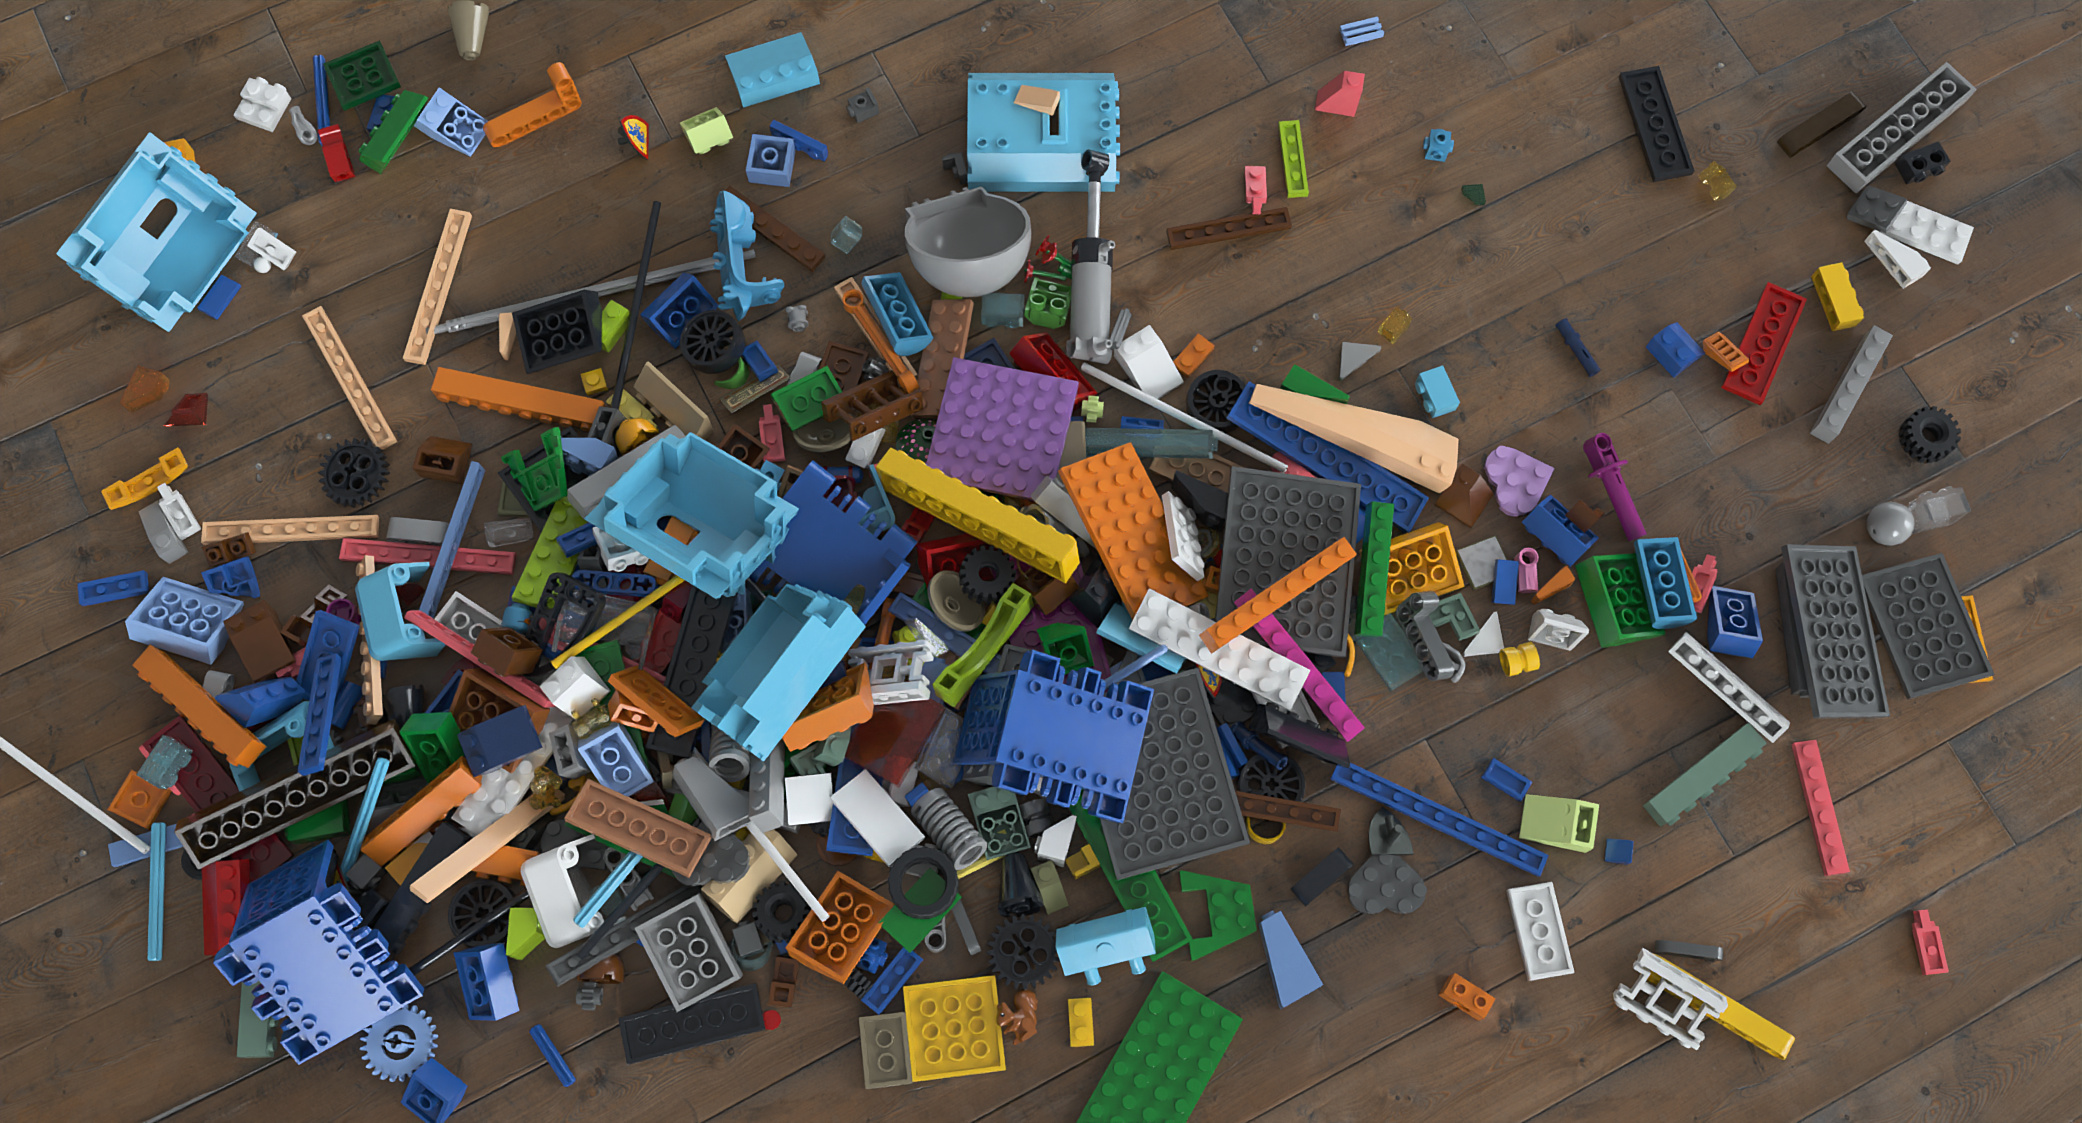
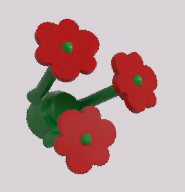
(1049, 253)

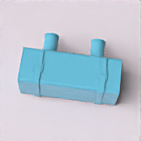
(1106, 942)

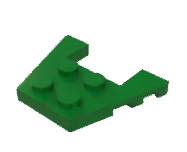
(545, 480)
(1228, 910)

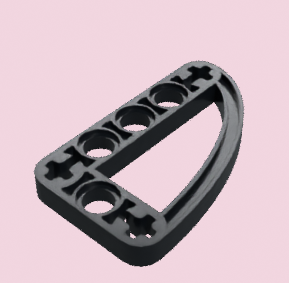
(564, 592)

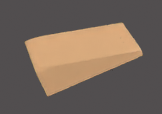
(1038, 99)
(506, 334)

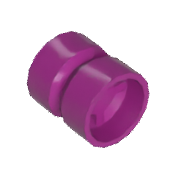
(344, 609)

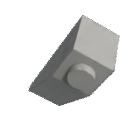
(161, 533)

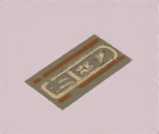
(753, 390)

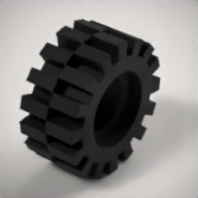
(858, 984)

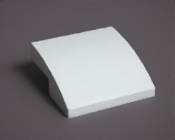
(808, 799)

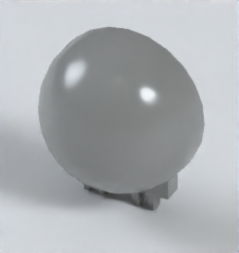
(968, 241)

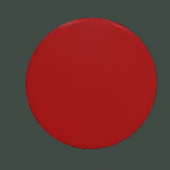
(772, 1019)

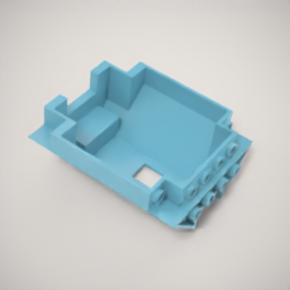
(167, 273)
(712, 493)
(777, 666)

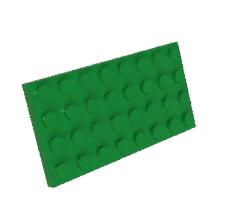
(1163, 1058)

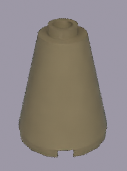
(468, 26)

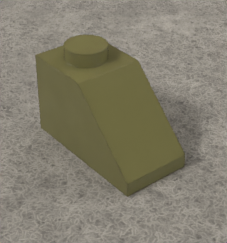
(1049, 887)

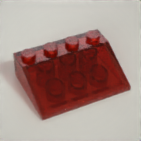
(893, 738)

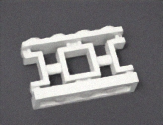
(895, 689)
(1678, 983)

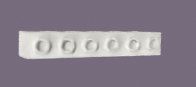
(1729, 687)

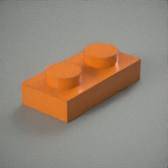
(1193, 355)

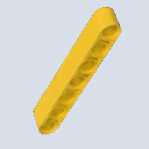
(1741, 1021)

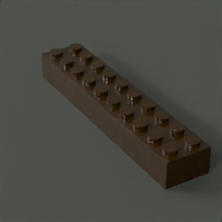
(290, 796)

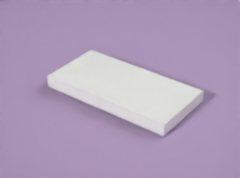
(877, 817)
(1540, 931)

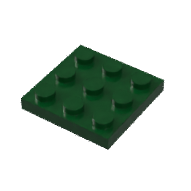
(362, 75)

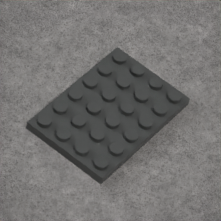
(1925, 626)

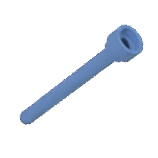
(1139, 663)

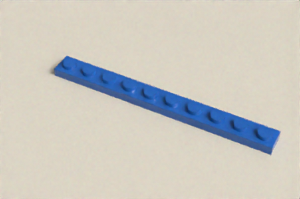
(1441, 818)

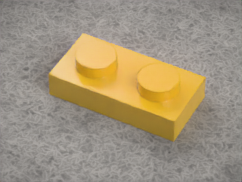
(1080, 1022)

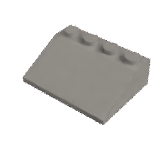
(689, 952)

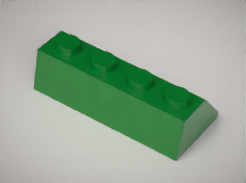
(393, 130)

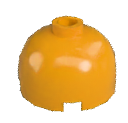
(633, 434)

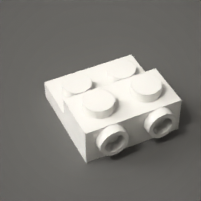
(262, 103)
(616, 553)

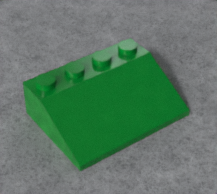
(1616, 599)

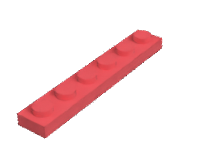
(1820, 808)

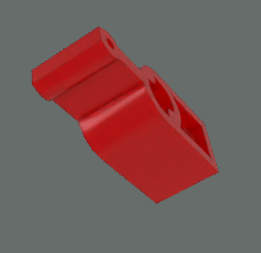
(336, 153)

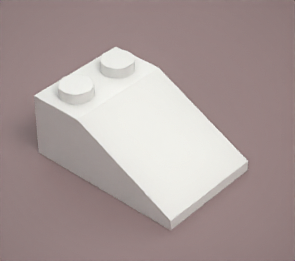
(1148, 363)
(1556, 630)

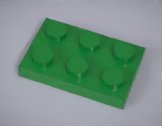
(802, 399)

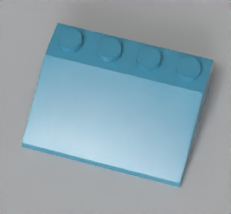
(772, 69)
(1116, 628)

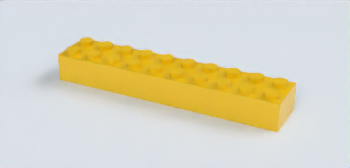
(979, 514)

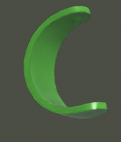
(738, 379)

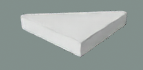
(1488, 640)

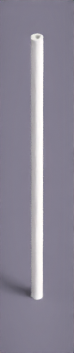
(1184, 417)
(74, 796)
(781, 863)

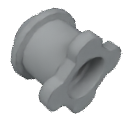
(797, 318)

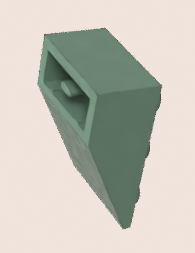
(993, 812)

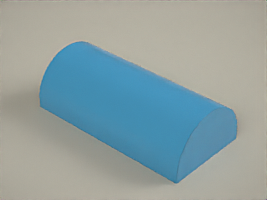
(897, 313)
(1665, 582)

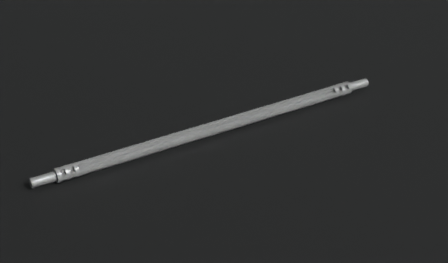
(602, 289)

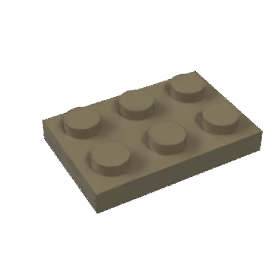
(885, 1050)

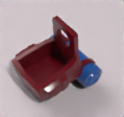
(846, 479)

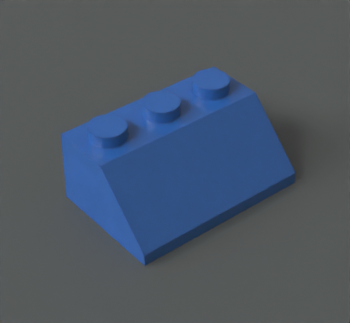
(677, 306)
(1558, 532)
(262, 700)
(486, 982)

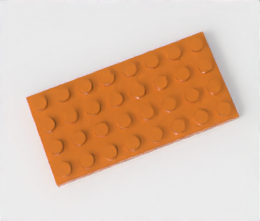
(1128, 527)

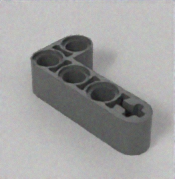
(1423, 636)

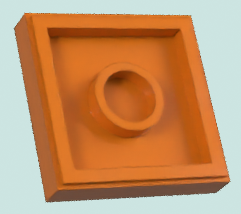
(139, 800)

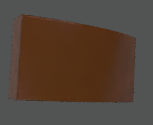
(229, 549)

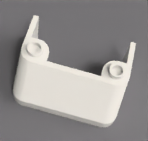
(555, 896)

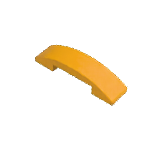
(146, 483)

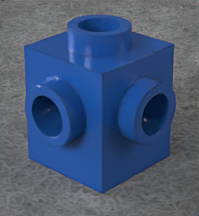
(873, 956)

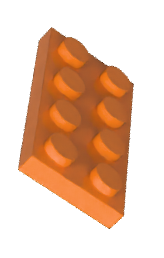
(656, 700)

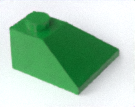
(1067, 643)

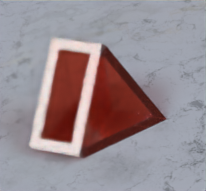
(190, 411)

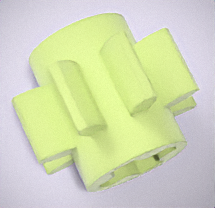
(1092, 409)

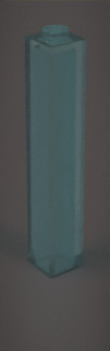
(1153, 442)

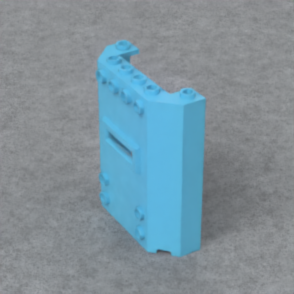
(1013, 144)

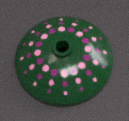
(913, 438)

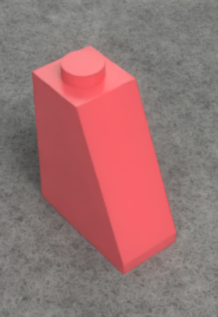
(1341, 94)

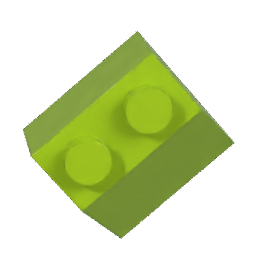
(523, 932)

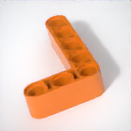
(536, 112)

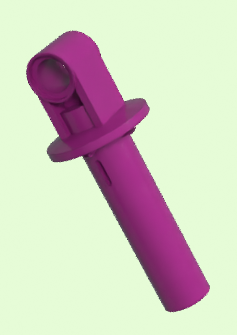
(1607, 467)

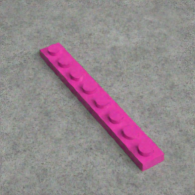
(1315, 684)

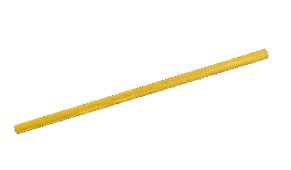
(618, 620)

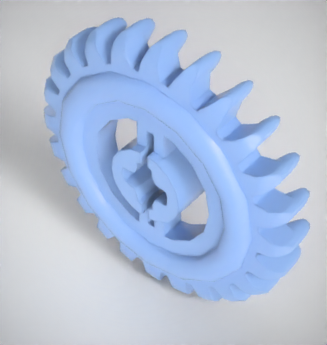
(422, 1044)

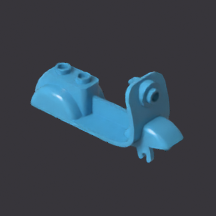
(735, 232)

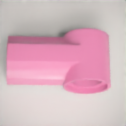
(1527, 573)

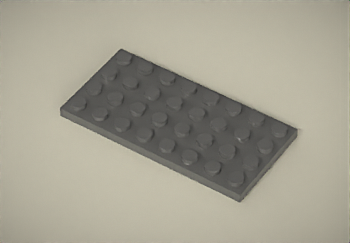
(1835, 632)

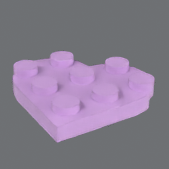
(1517, 479)

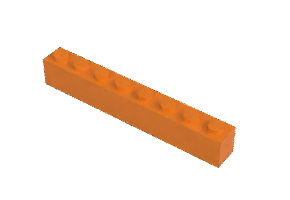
(515, 398)
(1277, 595)
(199, 706)

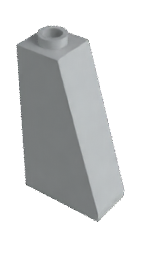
(712, 798)

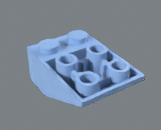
(451, 123)

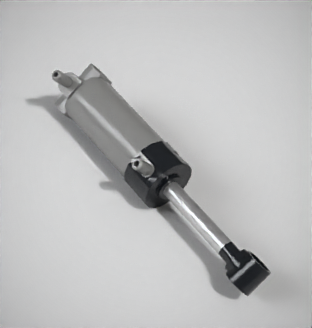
(1091, 276)

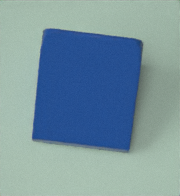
(1619, 851)

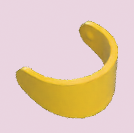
(1263, 840)

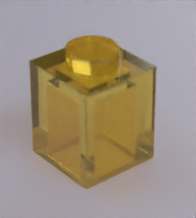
(1395, 325)

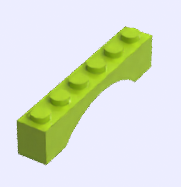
(961, 674)

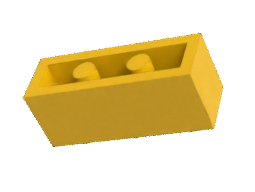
(1837, 296)

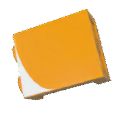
(402, 865)

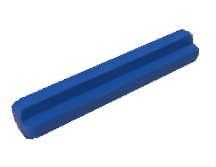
(552, 1055)

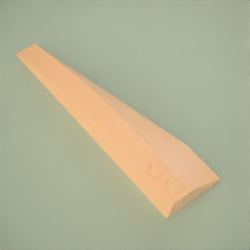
(1386, 439)

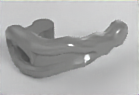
(304, 129)
(1459, 665)

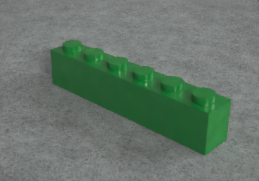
(1374, 569)

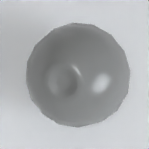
(1890, 523)

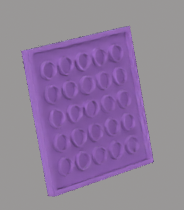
(1001, 427)

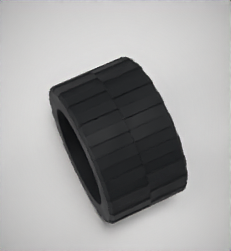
(918, 856)

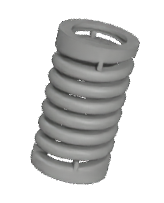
(728, 757)
(945, 833)

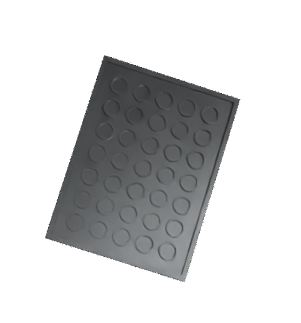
(1273, 529)
(1181, 786)

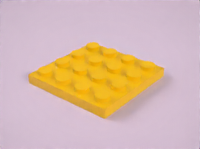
(953, 1028)

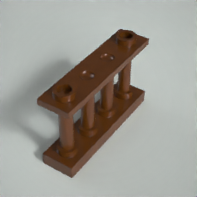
(865, 394)

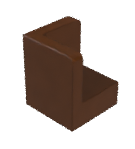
(1584, 516)
(296, 631)

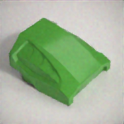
(1048, 303)

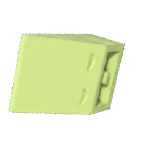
(1559, 822)

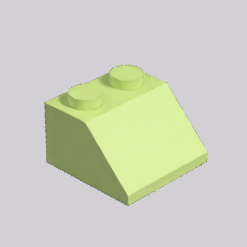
(706, 130)

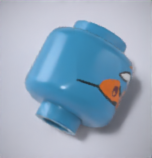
(517, 617)

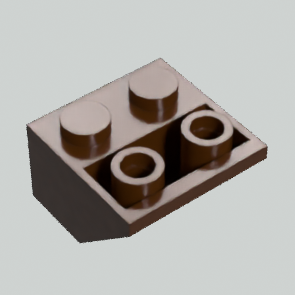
(442, 459)

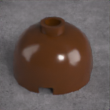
(605, 972)

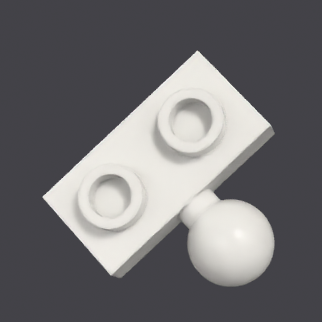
(271, 250)

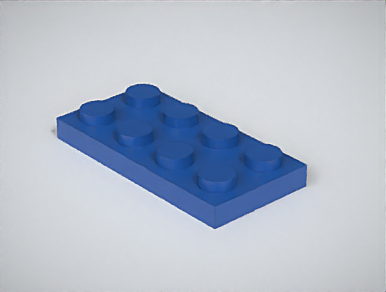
(327, 636)

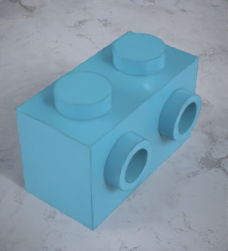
(1437, 392)

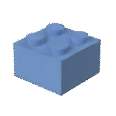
(770, 160)

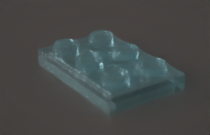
(1390, 654)

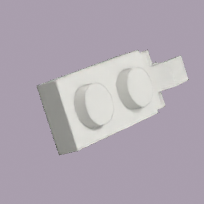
(177, 512)

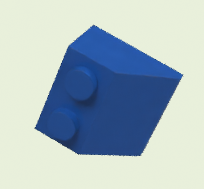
(1674, 349)
(433, 1092)

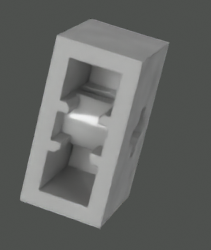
(566, 753)

